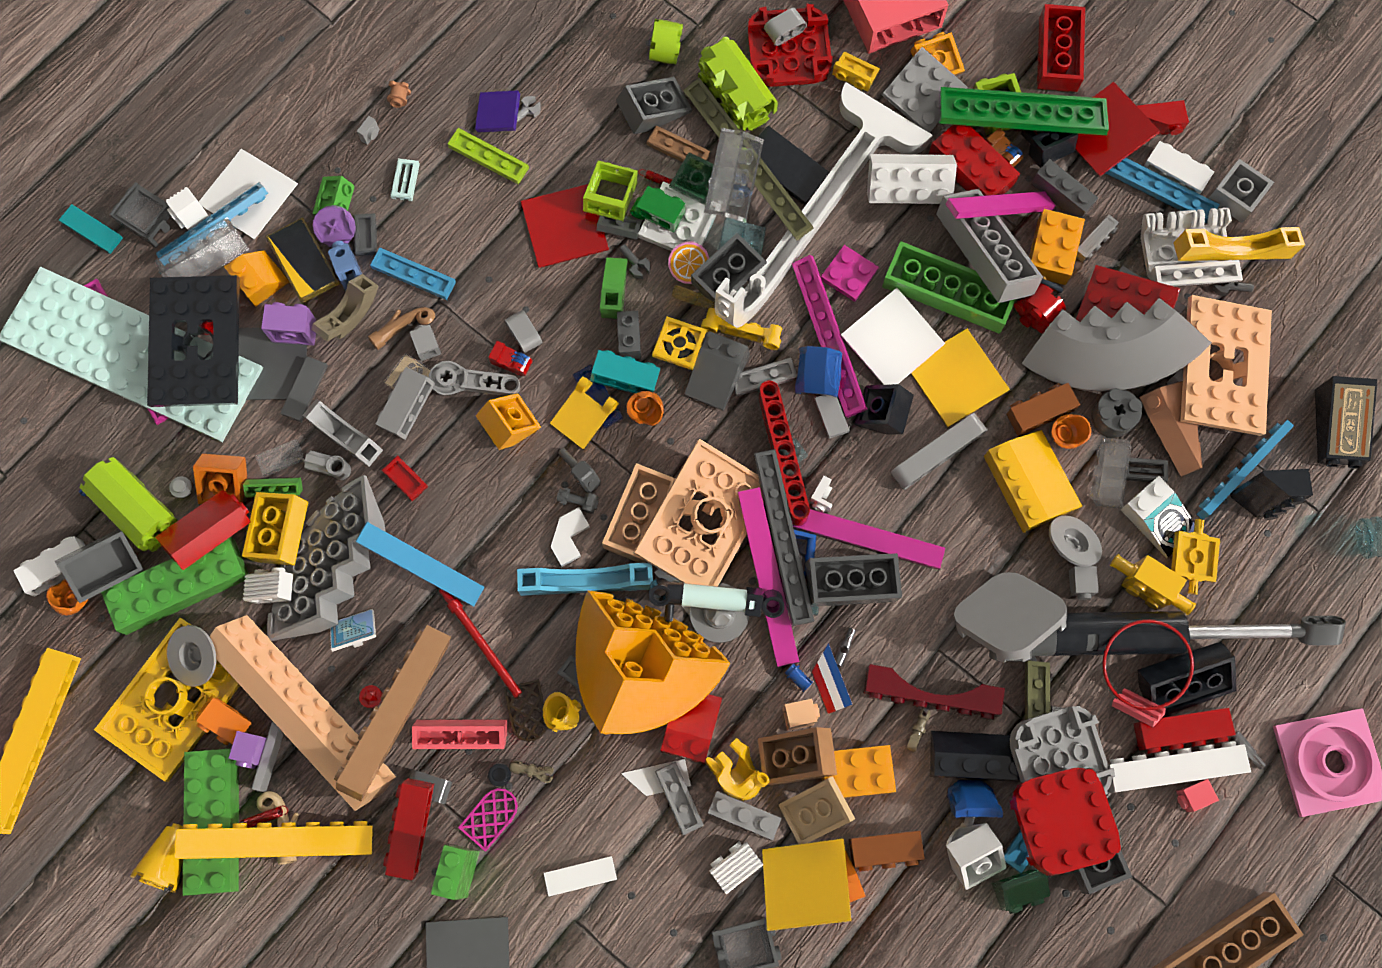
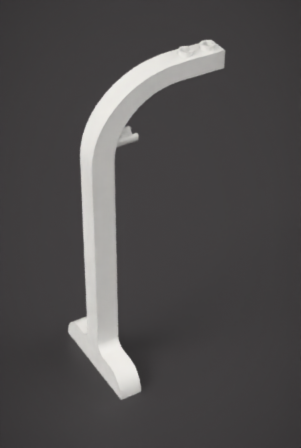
(877, 128)

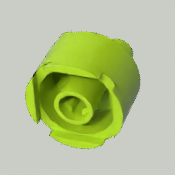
(665, 41)

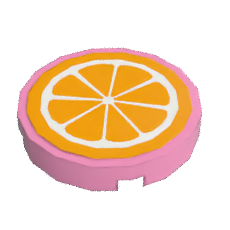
(686, 259)

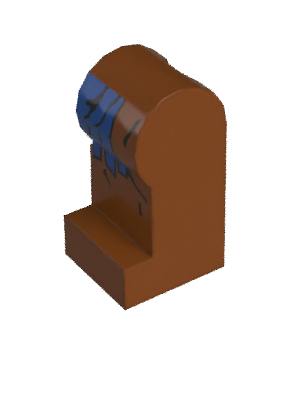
(1005, 147)

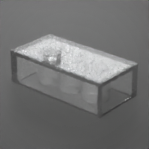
(733, 175)
(203, 252)

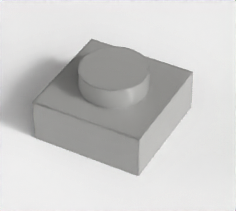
(368, 130)

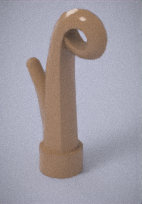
(398, 323)

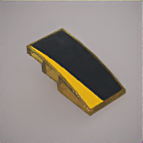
(302, 260)

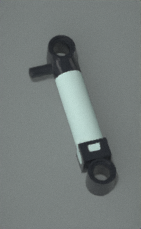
(748, 601)

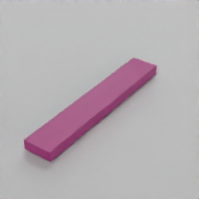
(999, 204)

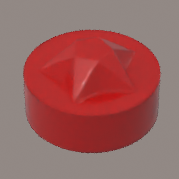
(370, 696)

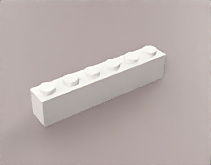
(1179, 768)

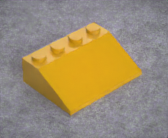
(1032, 480)

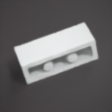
(1179, 167)
(42, 572)

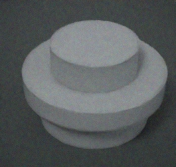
(180, 487)

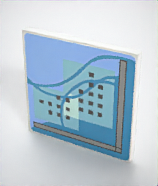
(353, 630)

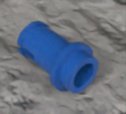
(798, 677)

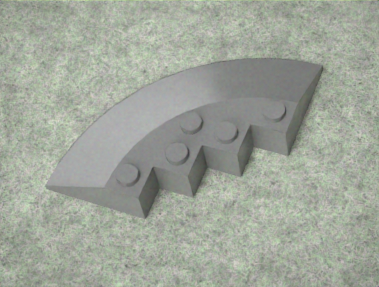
(1117, 350)
(326, 563)

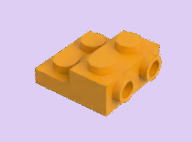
(943, 49)

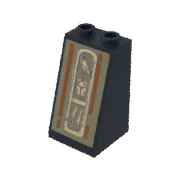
(1345, 421)

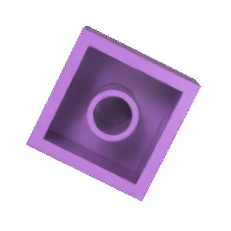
(288, 324)

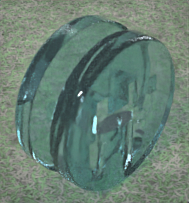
(1369, 536)

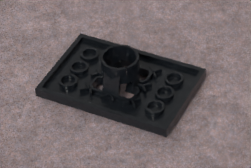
(195, 379)

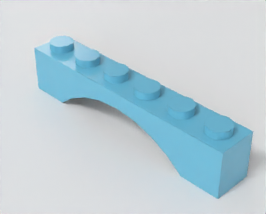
(564, 581)

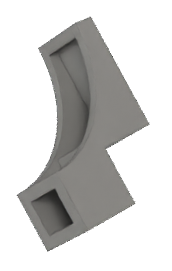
(342, 433)

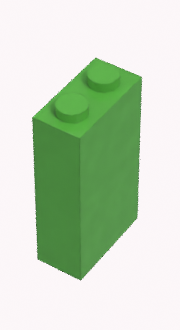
(455, 872)

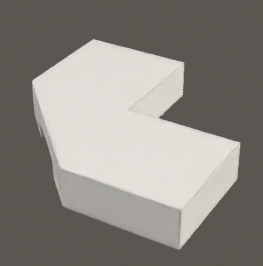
(567, 527)

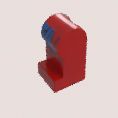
(510, 359)

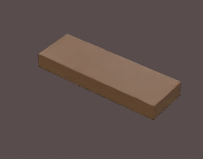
(675, 145)

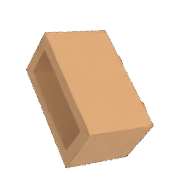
(800, 714)

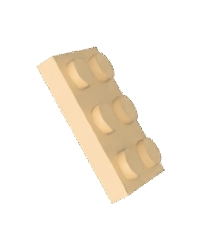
(816, 811)

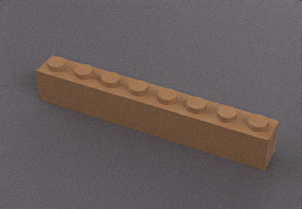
(392, 714)

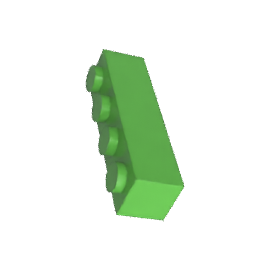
(277, 485)

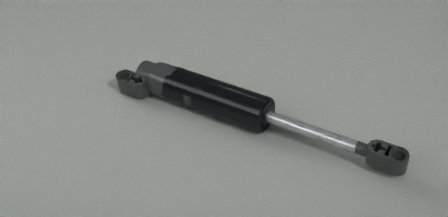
(1092, 631)

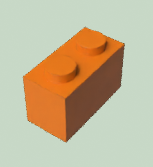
(221, 720)

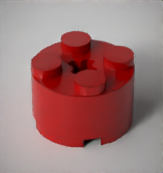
(1039, 308)

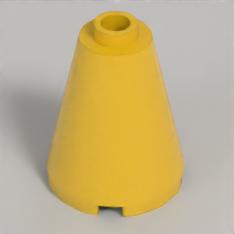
(158, 865)

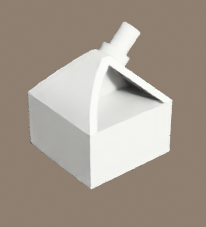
(974, 853)

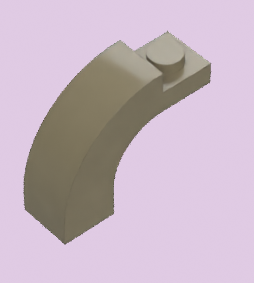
(350, 311)

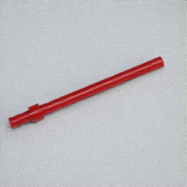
(455, 606)

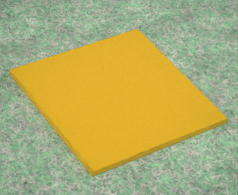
(959, 378)
(806, 885)

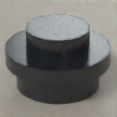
(499, 775)

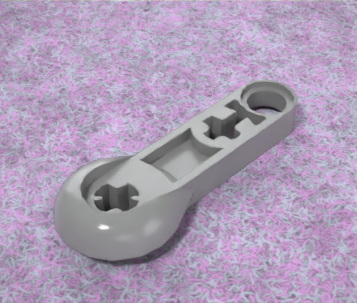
(469, 380)

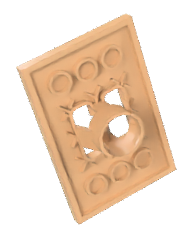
(1221, 401)
(682, 551)

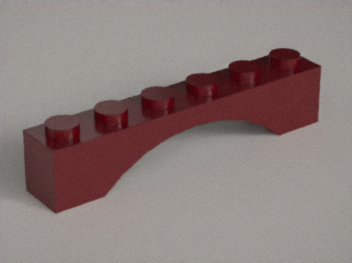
(885, 682)

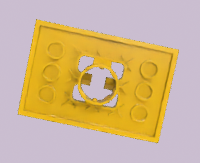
(145, 730)

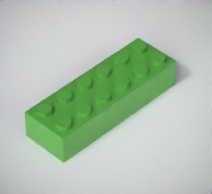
(945, 287)
(170, 589)
(210, 798)

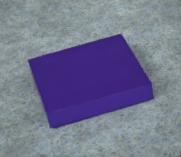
(497, 111)

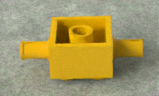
(1153, 583)

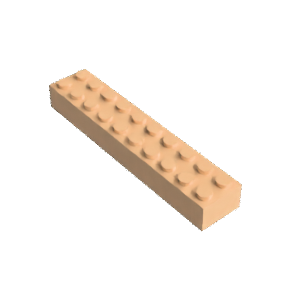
(291, 702)

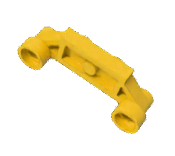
(751, 331)

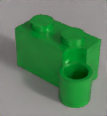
(659, 208)

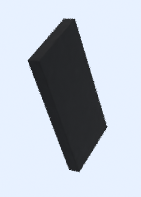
(791, 166)

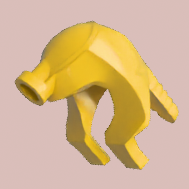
(743, 780)

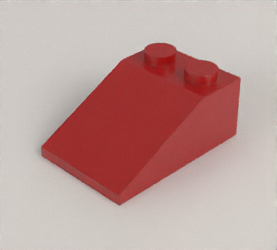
(692, 732)

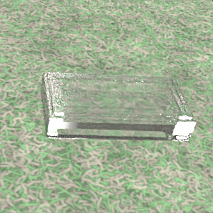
(280, 457)

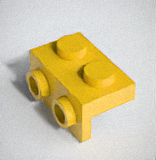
(855, 71)

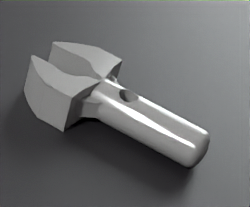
(526, 110)

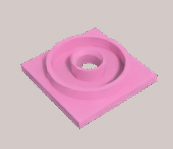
(1304, 752)

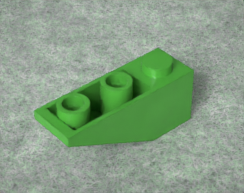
(613, 287)

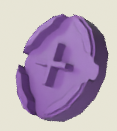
(333, 225)

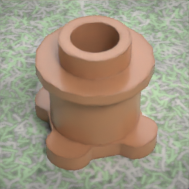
(398, 94)

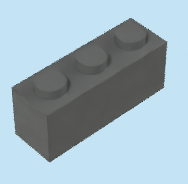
(1064, 190)

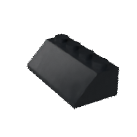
(1274, 492)
(1212, 677)
(972, 756)

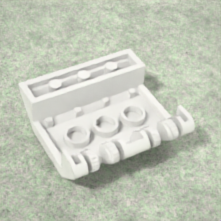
(1161, 256)

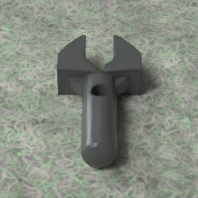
(635, 262)
(1240, 286)

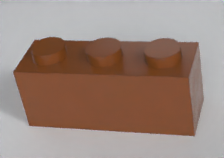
(1042, 408)
(886, 850)

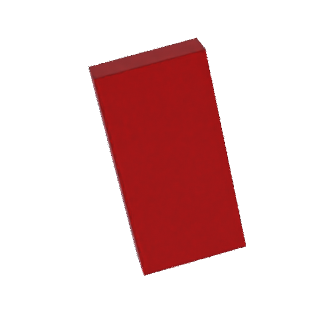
(404, 478)

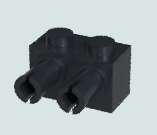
(1049, 145)

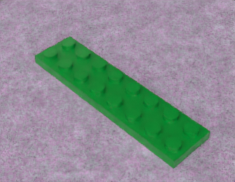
(1023, 111)

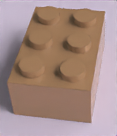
(797, 756)

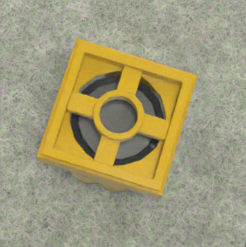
(679, 345)

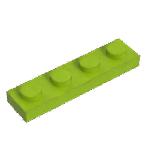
(488, 156)

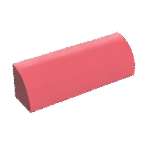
(459, 734)

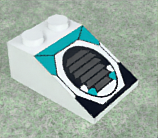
(1159, 515)

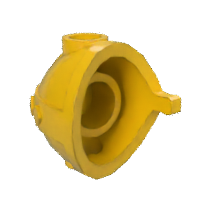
(561, 712)

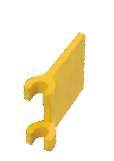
(582, 415)

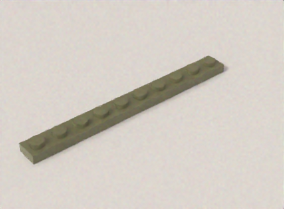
(765, 180)

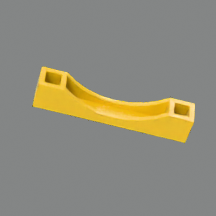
(1205, 246)

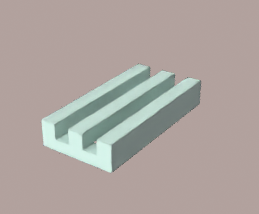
(403, 195)

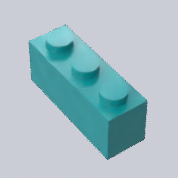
(624, 372)

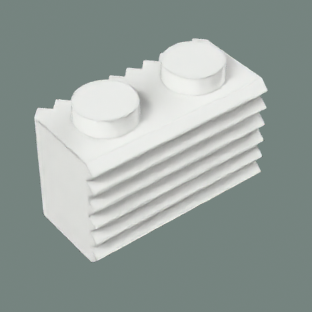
(186, 209)
(268, 586)
(735, 867)

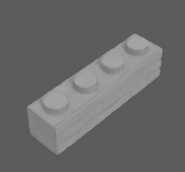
(1099, 235)

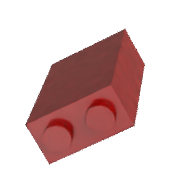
(204, 529)

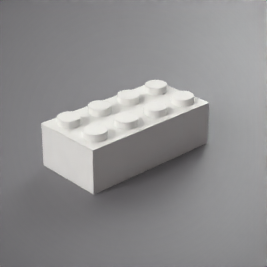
(910, 178)

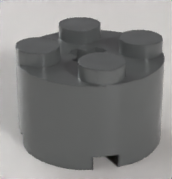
(1118, 402)

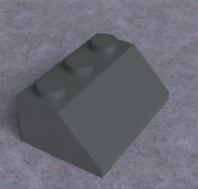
(732, 261)

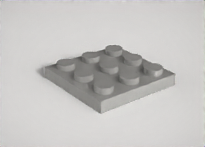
(918, 89)

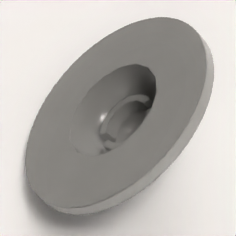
(1075, 541)
(716, 624)
(191, 655)

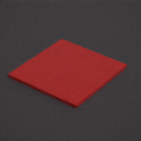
(1127, 132)
(561, 227)

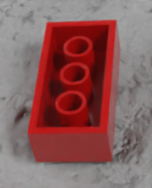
(1061, 48)
(977, 161)

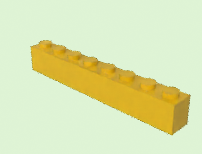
(33, 731)
(273, 841)

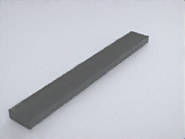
(783, 538)

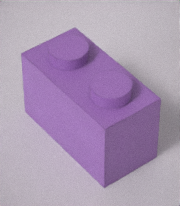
(247, 749)

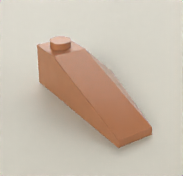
(1178, 437)

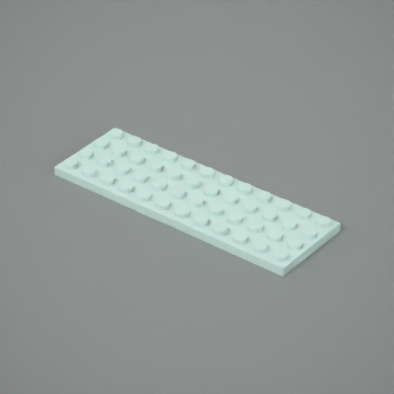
(108, 347)

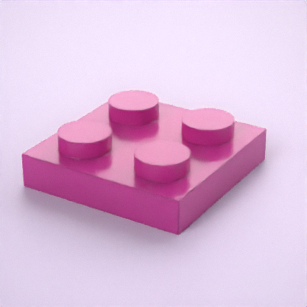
(849, 273)

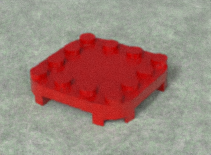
(796, 61)
(1065, 821)

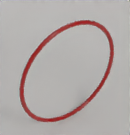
(1143, 707)

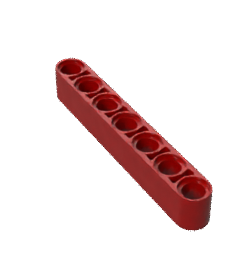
(785, 442)

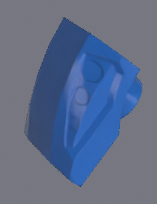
(819, 371)
(973, 799)

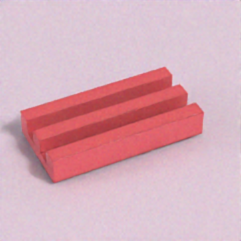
(1138, 713)

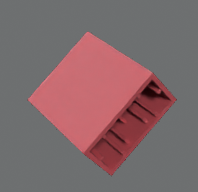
(894, 21)

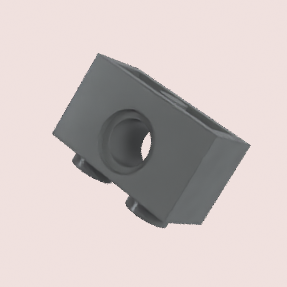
(629, 334)

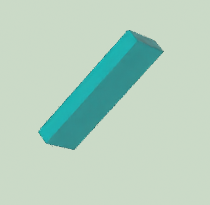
(91, 229)

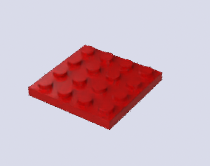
(1112, 289)

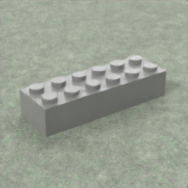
(992, 252)

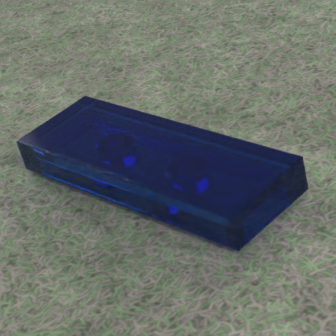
(599, 394)

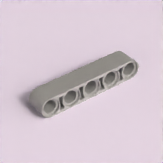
(938, 451)

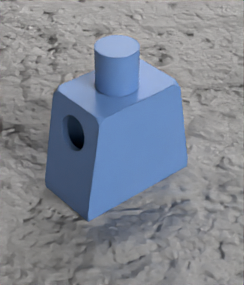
(343, 261)

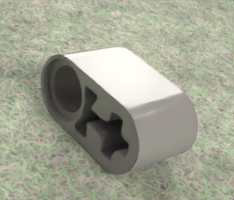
(785, 26)
(523, 331)

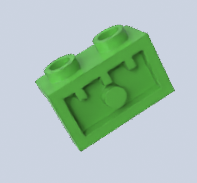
(334, 191)

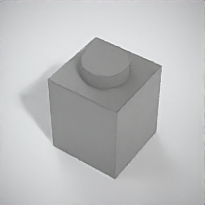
(425, 342)
(1083, 582)

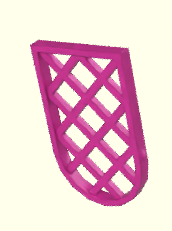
(494, 812)

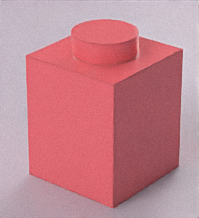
(1196, 795)

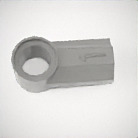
(326, 465)

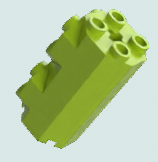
(736, 84)
(127, 503)

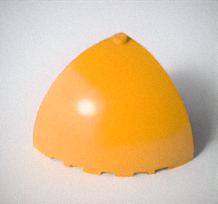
(639, 667)

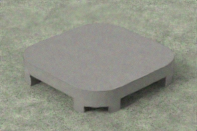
(1010, 615)
(1058, 743)

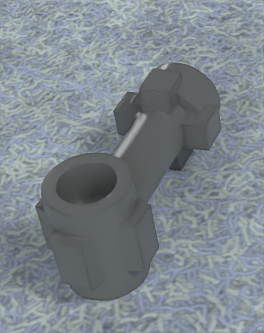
(589, 502)

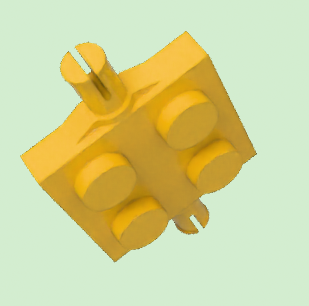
(1195, 556)

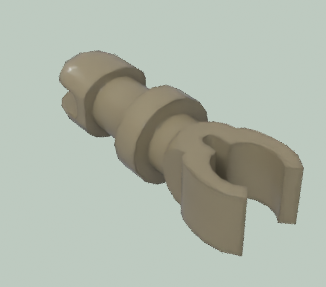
(918, 730)
(517, 767)

